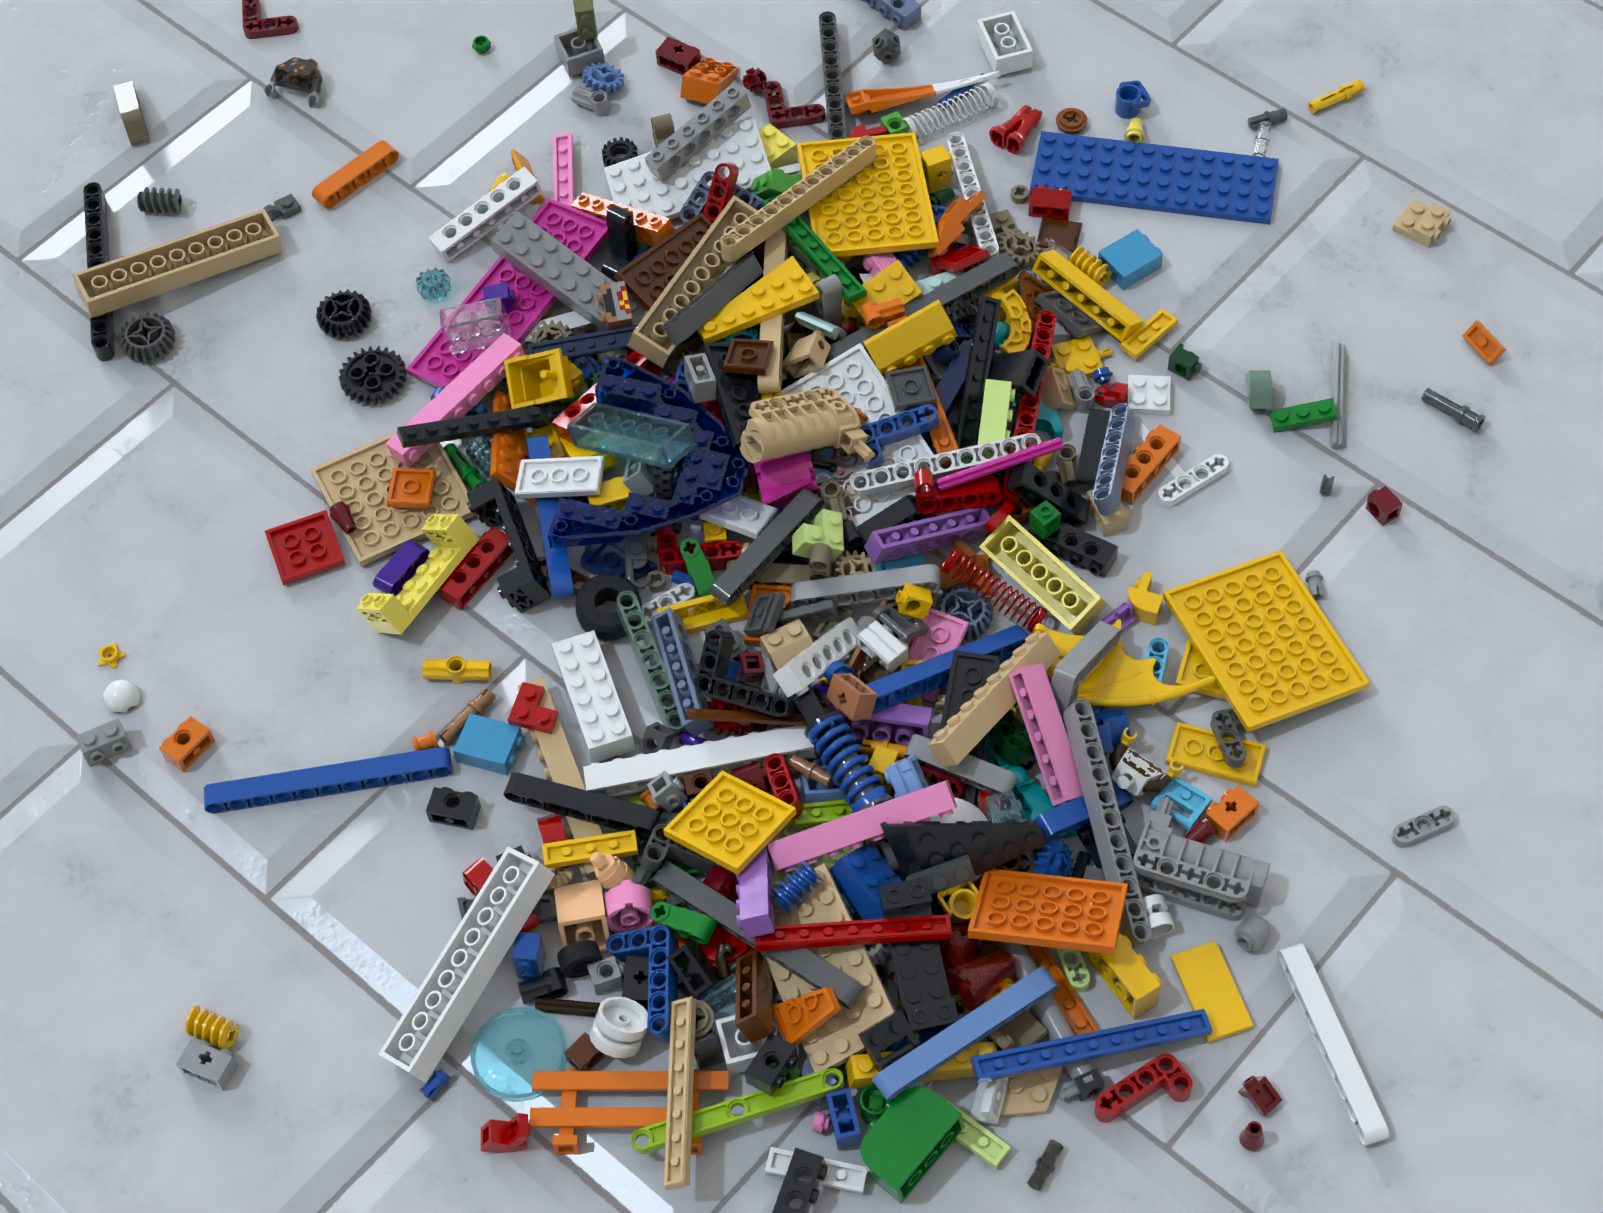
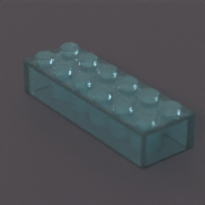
(631, 435)

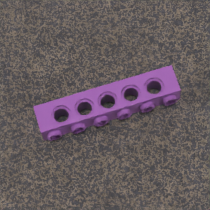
(926, 534)

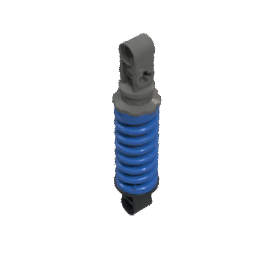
(845, 765)

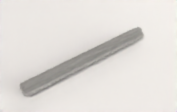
(1337, 394)

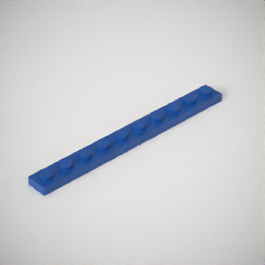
(1090, 1045)

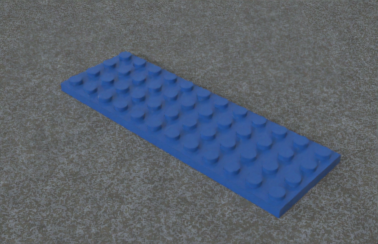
(1157, 177)

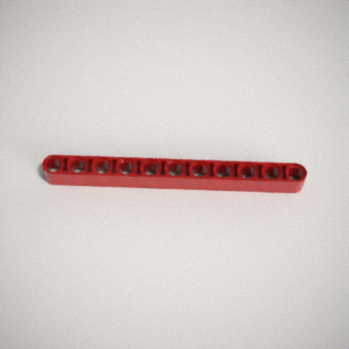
(1029, 406)

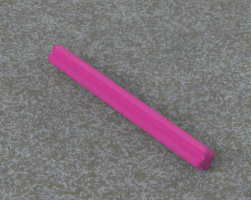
(1000, 463)

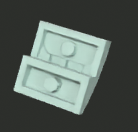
(814, 323)

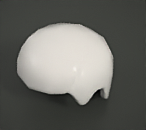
(121, 696)

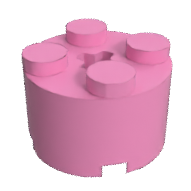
(628, 907)

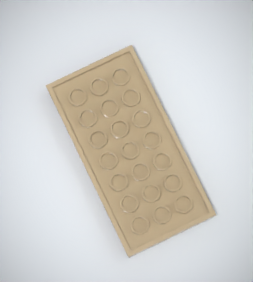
(838, 1036)

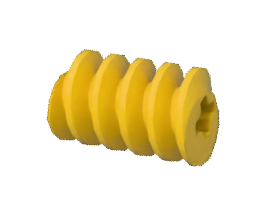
(1090, 266)
(211, 1028)

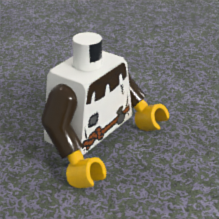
(1136, 772)

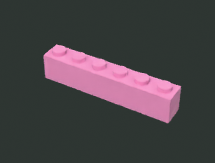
(1046, 733)

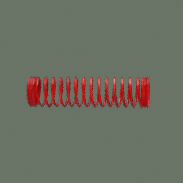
(955, 556)

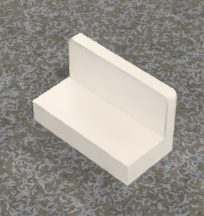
(989, 1101)

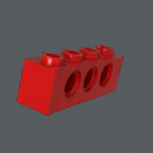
(472, 578)

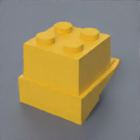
(538, 379)

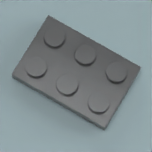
(1069, 314)

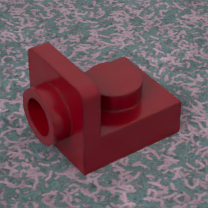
(1260, 1094)

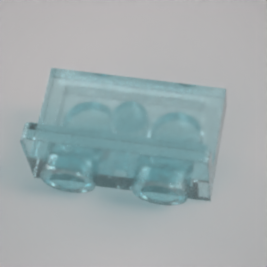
(721, 992)

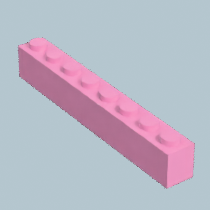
(461, 394)
(860, 826)

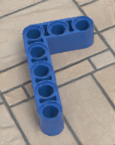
(653, 946)

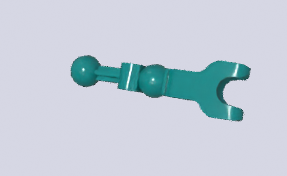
(1047, 419)
(1032, 797)

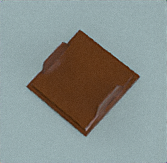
(1063, 233)

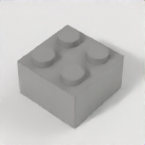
(577, 53)

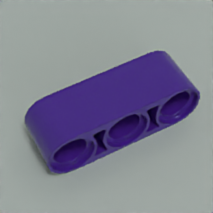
(400, 567)

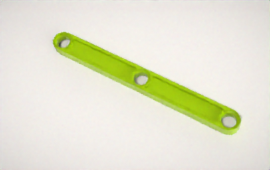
(755, 1105)

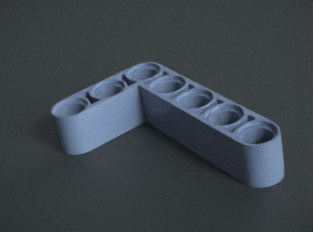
(702, 190)

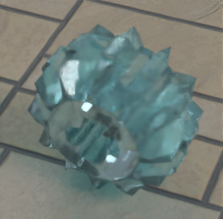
(433, 284)

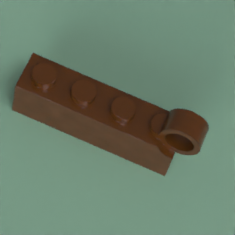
(753, 996)

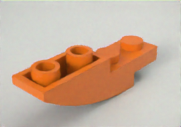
(951, 222)

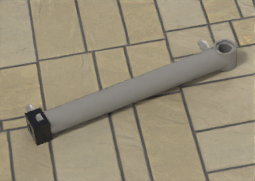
(1085, 1079)

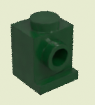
(1184, 363)

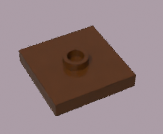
(748, 356)

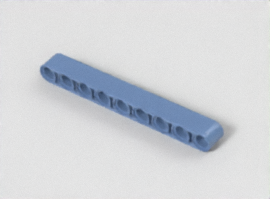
(964, 1033)

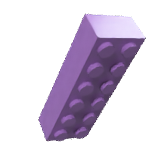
(892, 724)

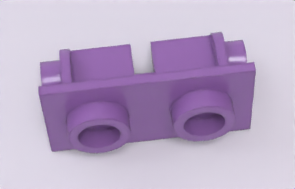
(1124, 613)

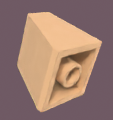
(582, 913)

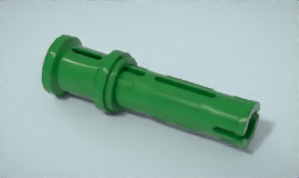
(469, 474)

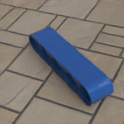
(1074, 815)

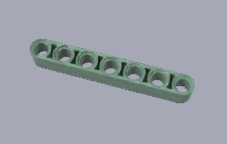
(646, 653)

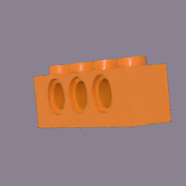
(1155, 460)

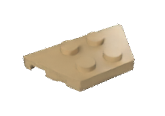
(1030, 1092)

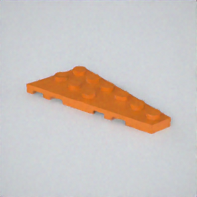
(507, 449)

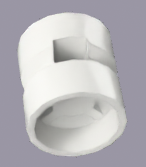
(1158, 917)

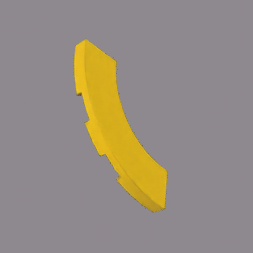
(1019, 323)

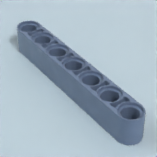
(1114, 459)

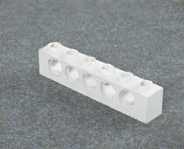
(485, 214)
(812, 662)

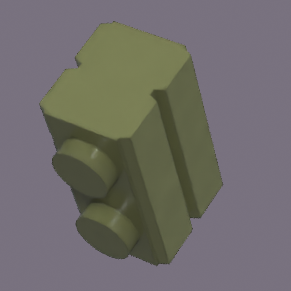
(585, 19)

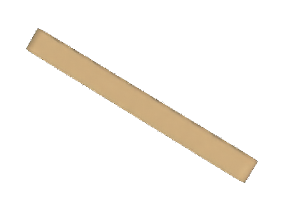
(797, 199)
(773, 329)

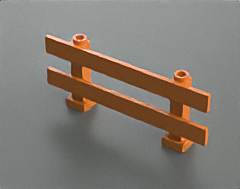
(570, 1117)

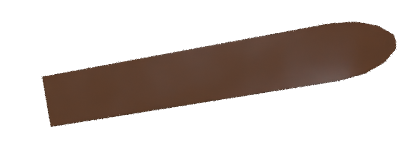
(742, 717)

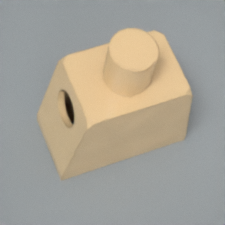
(807, 355)

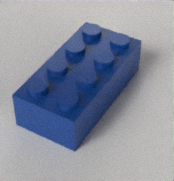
(859, 879)

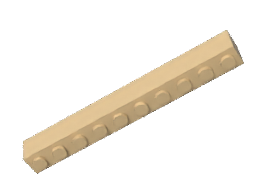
(562, 769)

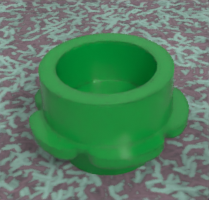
(481, 44)

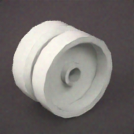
(619, 1027)

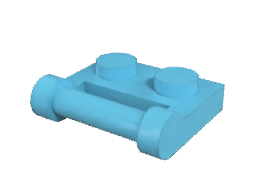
(1185, 797)

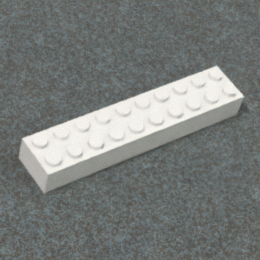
(466, 964)

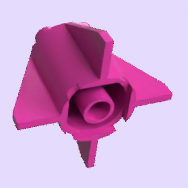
(784, 478)

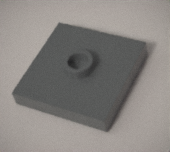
(910, 388)

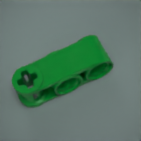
(697, 567)
(684, 922)

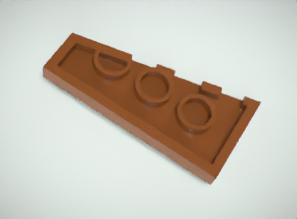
(1030, 289)

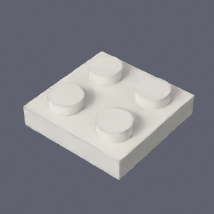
(1149, 394)

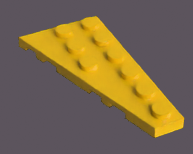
(771, 296)

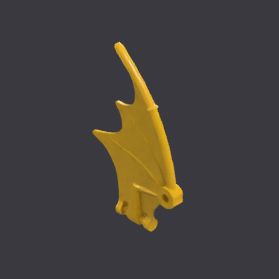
(1119, 679)

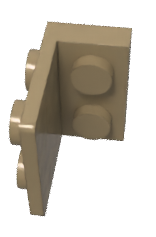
(1018, 1032)

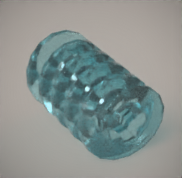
(480, 453)

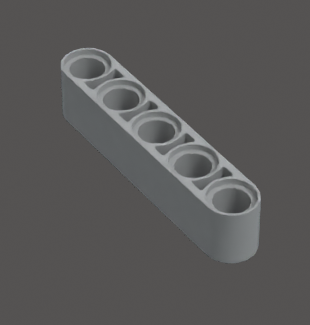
(970, 770)

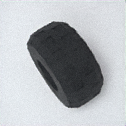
(601, 589)

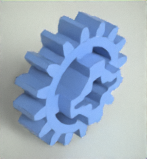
(603, 77)

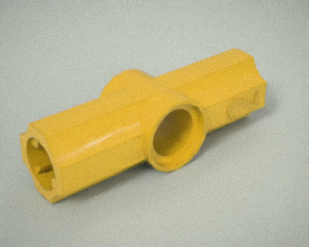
(469, 669)

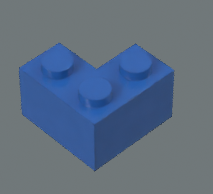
(1110, 727)

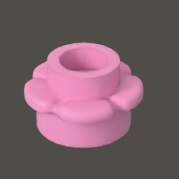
(820, 1122)

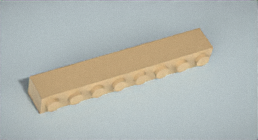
(989, 702)

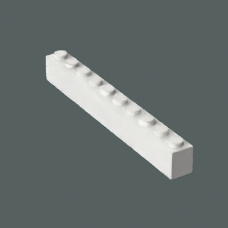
(634, 773)

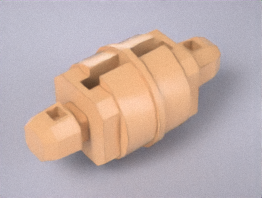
(610, 870)

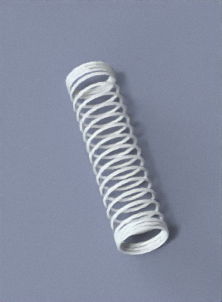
(912, 125)

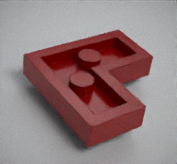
(528, 713)

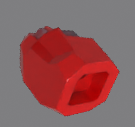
(1111, 394)

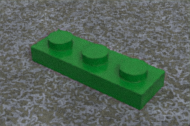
(1303, 415)

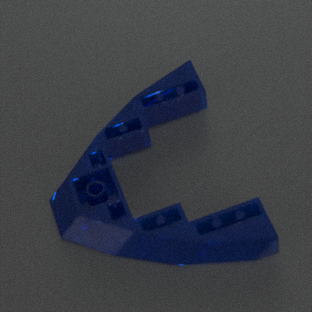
(707, 479)

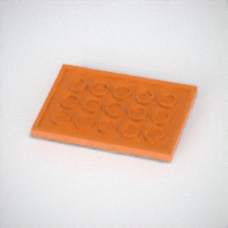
(1048, 911)

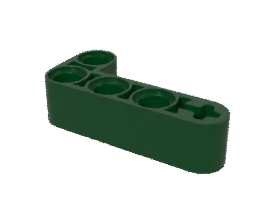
(1011, 744)

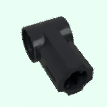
(550, 984)

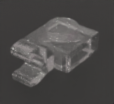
(1060, 249)

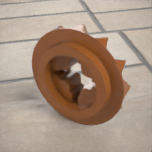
(1068, 115)

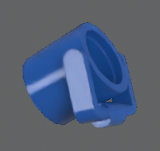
(1129, 99)

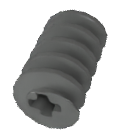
(159, 201)

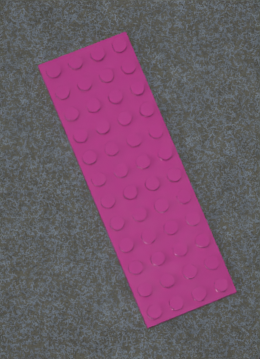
(568, 225)

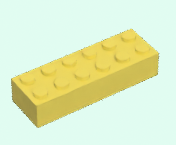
(1043, 575)

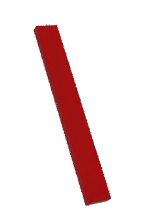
(856, 933)

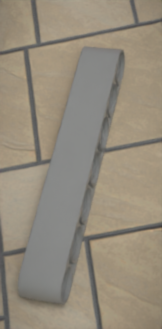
(865, 586)

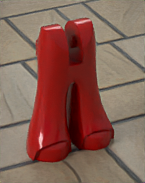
(1016, 130)

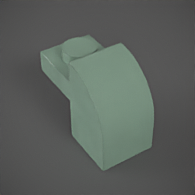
(1259, 389)

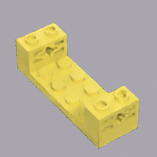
(395, 613)

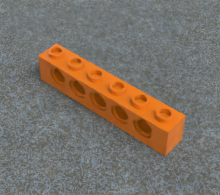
(648, 226)

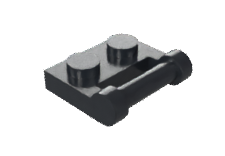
(885, 1034)

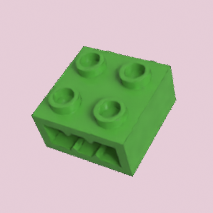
(773, 183)

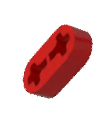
(999, 516)

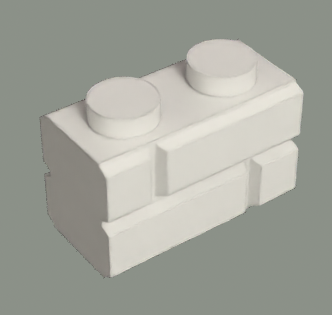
(880, 641)

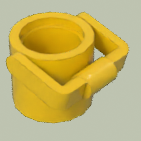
(960, 903)

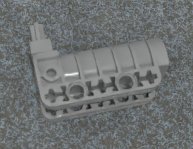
(1196, 869)

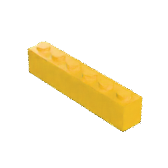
(1087, 295)
(862, 1070)

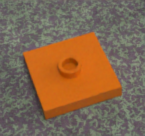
(411, 488)

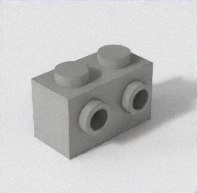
(103, 742)

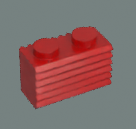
(1050, 203)

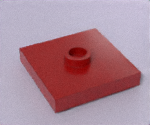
(962, 258)

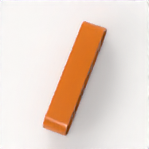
(355, 174)

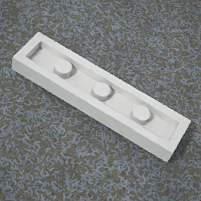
(838, 1176)

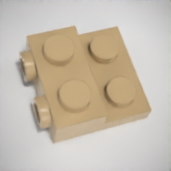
(1422, 222)

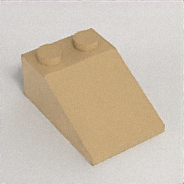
(785, 643)

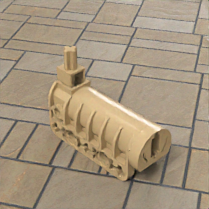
(802, 426)

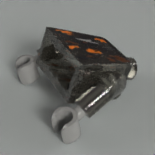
(297, 75)

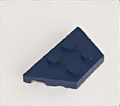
(610, 559)

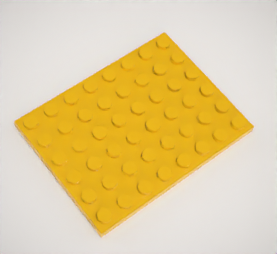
(877, 208)
(1265, 641)

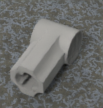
(596, 100)
(1081, 390)

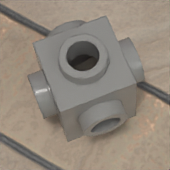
(669, 795)

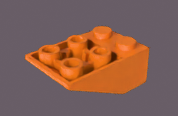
(707, 80)

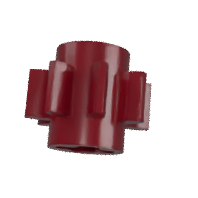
(754, 80)

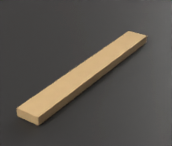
(680, 1094)

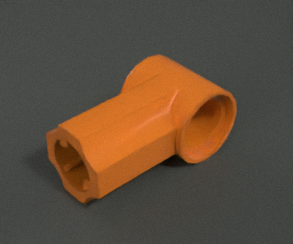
(877, 314)

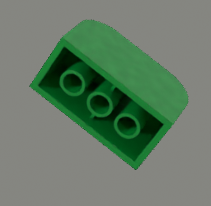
(909, 1139)

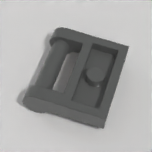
(903, 625)

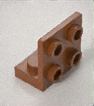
(946, 580)

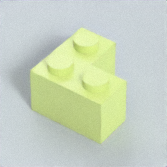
(824, 528)

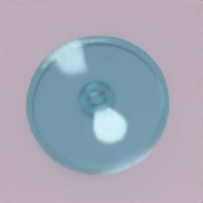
(512, 1048)

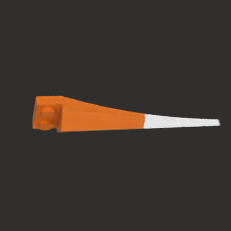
(884, 99)

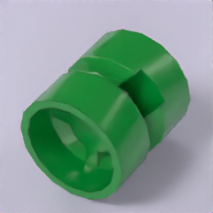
(872, 1104)

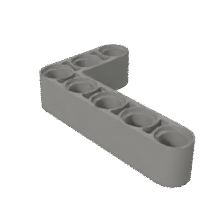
(1081, 662)

